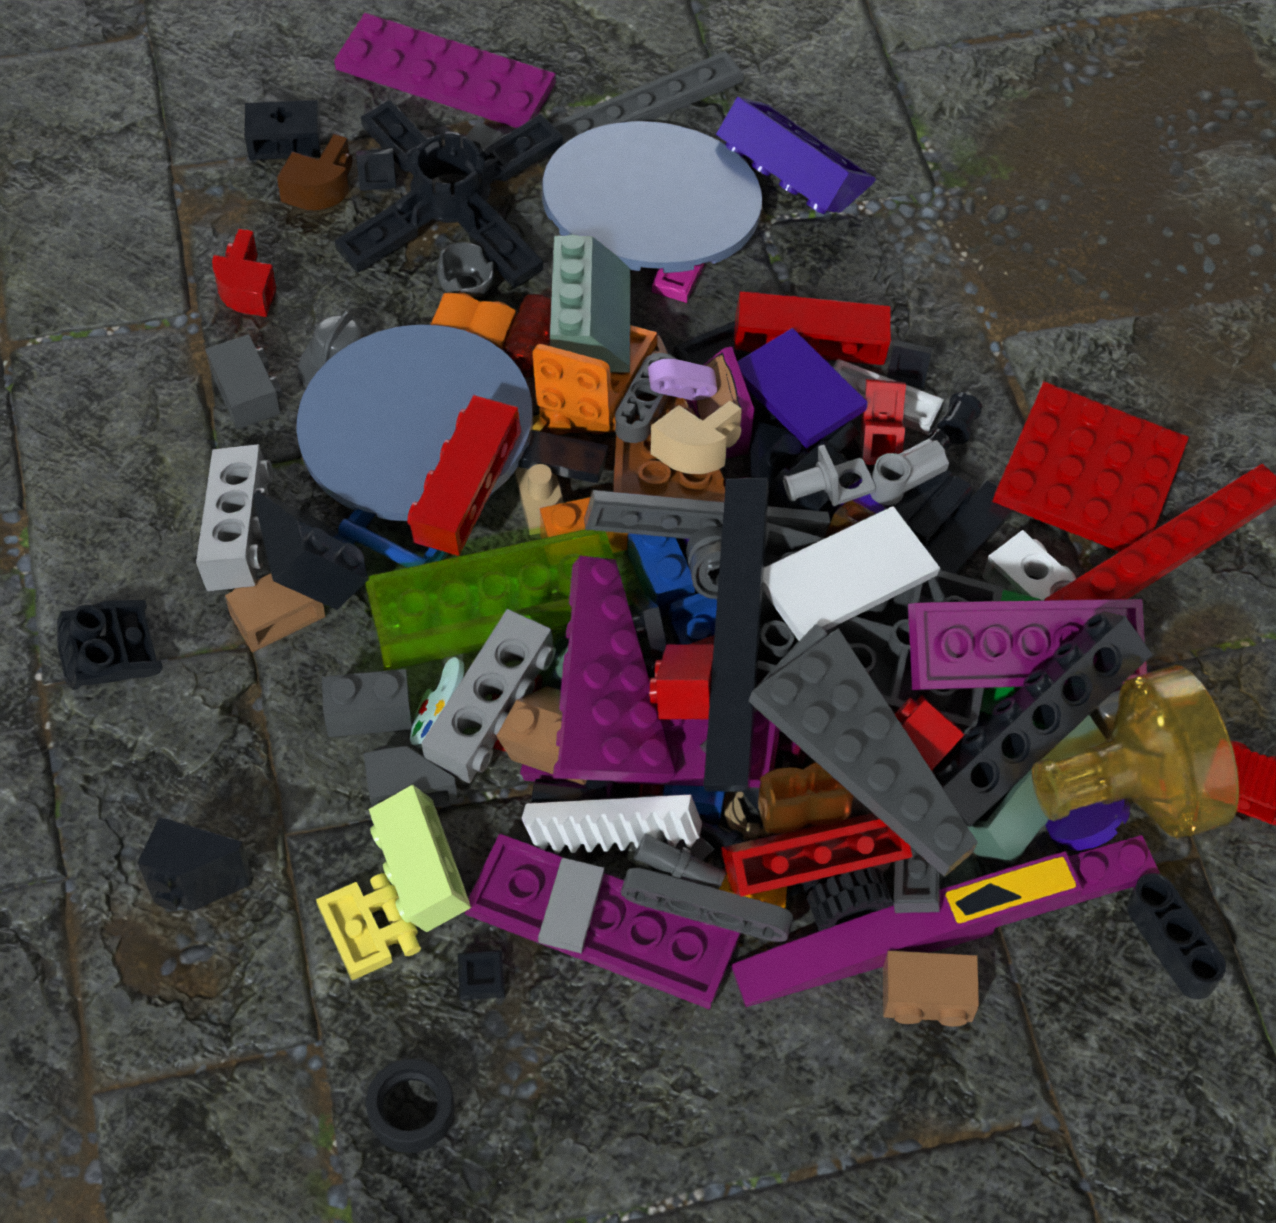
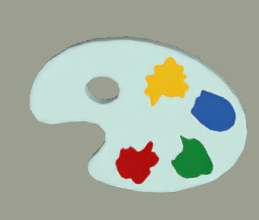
(435, 701)

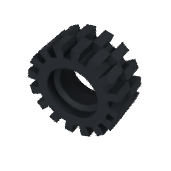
(849, 897)

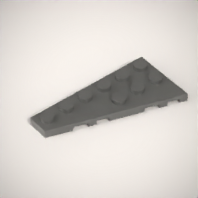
(851, 732)

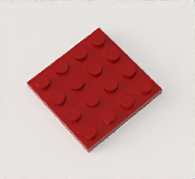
(1090, 469)

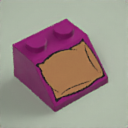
(729, 388)

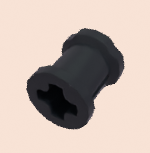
(960, 416)

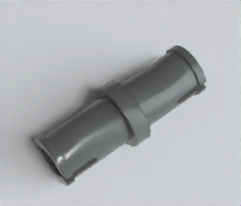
(678, 862)

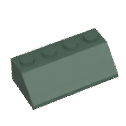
(590, 301)
(1017, 815)

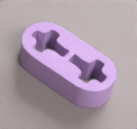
(682, 379)

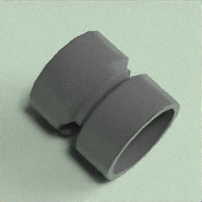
(704, 560)

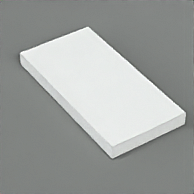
(848, 573)

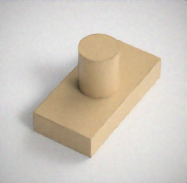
(537, 490)

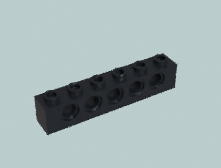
(1029, 741)

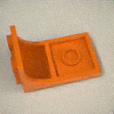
(585, 384)

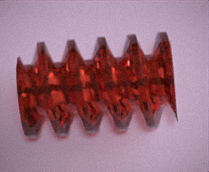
(529, 330)

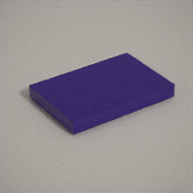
(800, 388)

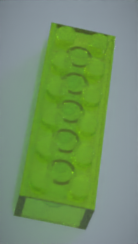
(458, 601)

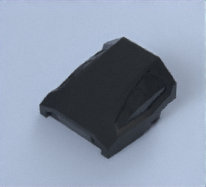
(105, 643)

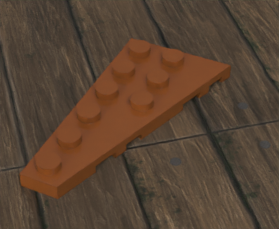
(644, 474)

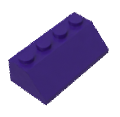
(793, 156)

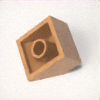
(532, 730)

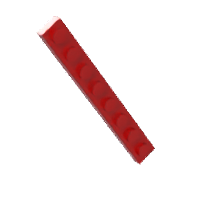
(1176, 540)

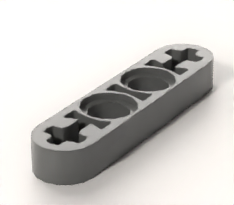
(707, 905)

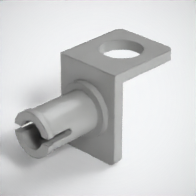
(826, 477)

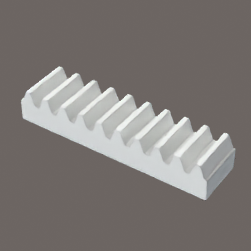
(612, 822)

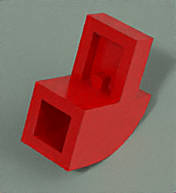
(240, 280)
(883, 420)

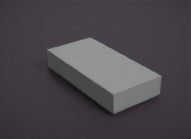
(571, 905)

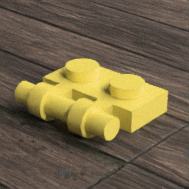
(356, 932)

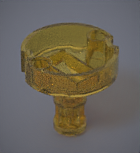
(1162, 754)

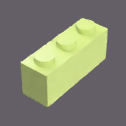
(418, 859)

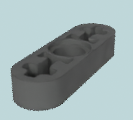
(647, 410)

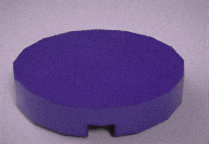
(1089, 825)

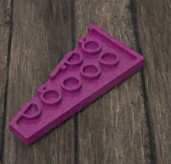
(605, 697)

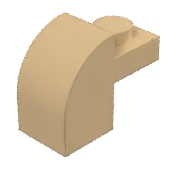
(694, 444)

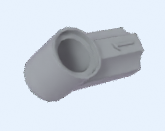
(907, 470)

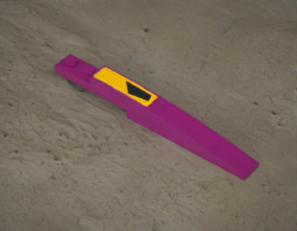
(965, 914)

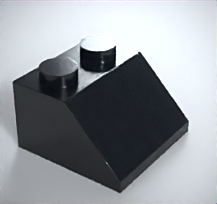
(192, 866)

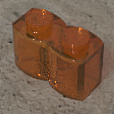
(798, 797)

